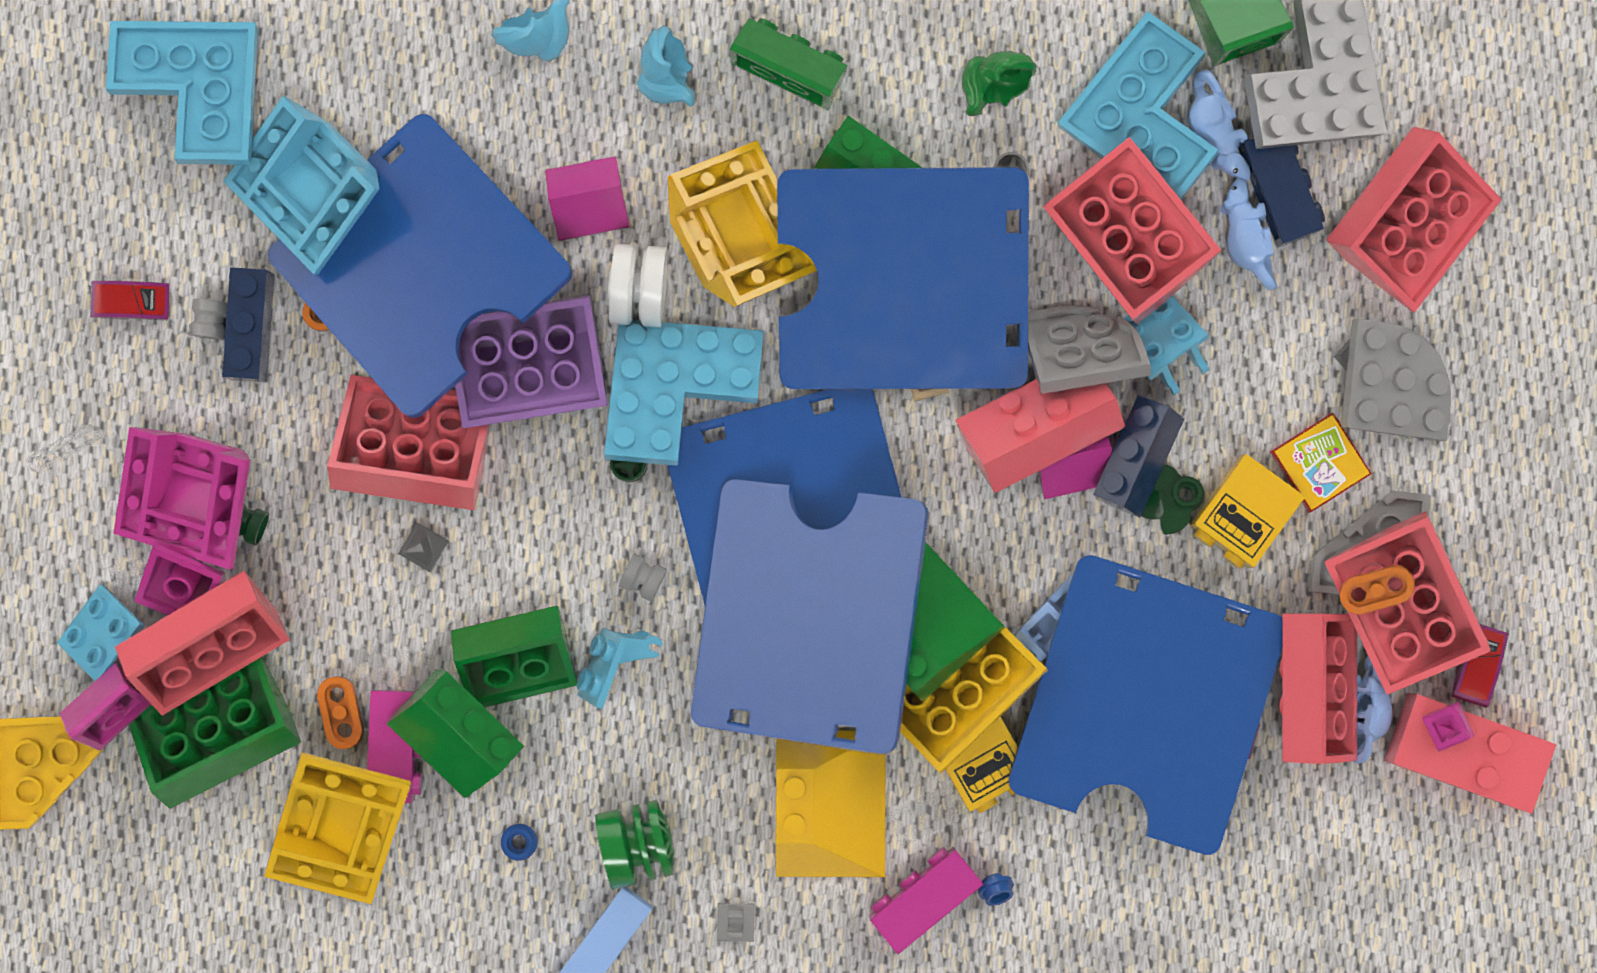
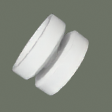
(637, 285)

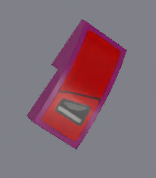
(129, 300)
(1478, 677)

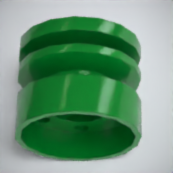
(634, 844)

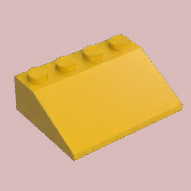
(969, 700)

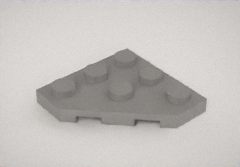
(1387, 512)

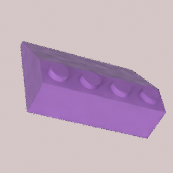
(531, 366)

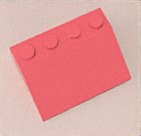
(1414, 217)
(1132, 230)
(405, 457)
(1429, 629)

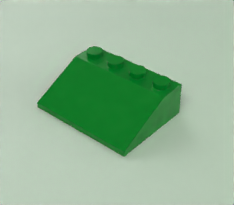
(947, 626)
(214, 735)

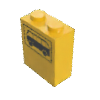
(1246, 512)
(984, 768)

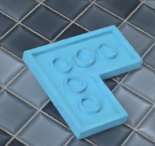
(207, 68)
(1130, 100)
(660, 369)

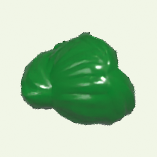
(996, 79)

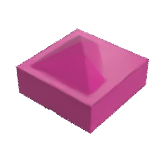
(1448, 726)

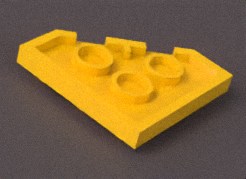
(37, 767)

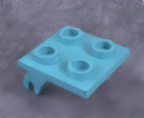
(1167, 336)
(97, 631)
(607, 653)

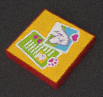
(1321, 462)

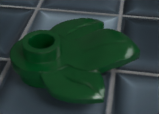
(1166, 503)

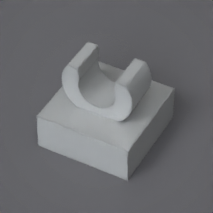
(735, 922)

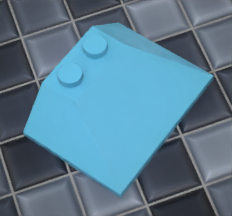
(304, 182)

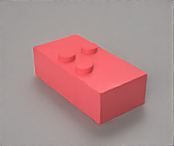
(1034, 430)
(202, 643)
(1319, 689)
(1492, 764)

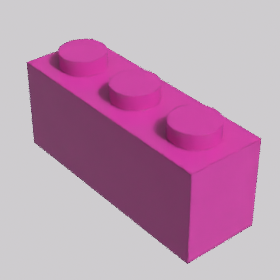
(386, 750)
(924, 899)

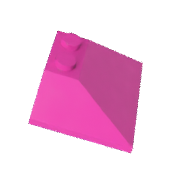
(182, 494)

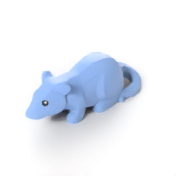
(1211, 120)
(1247, 241)
(1373, 711)

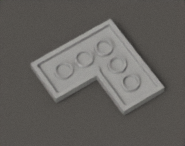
(1335, 92)

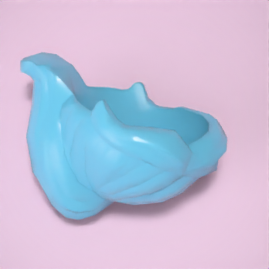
(536, 33)
(665, 69)

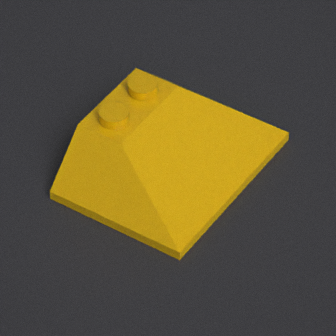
(730, 226)
(829, 810)
(336, 828)

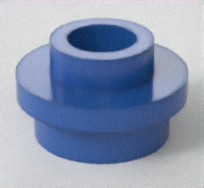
(507, 842)
(996, 889)

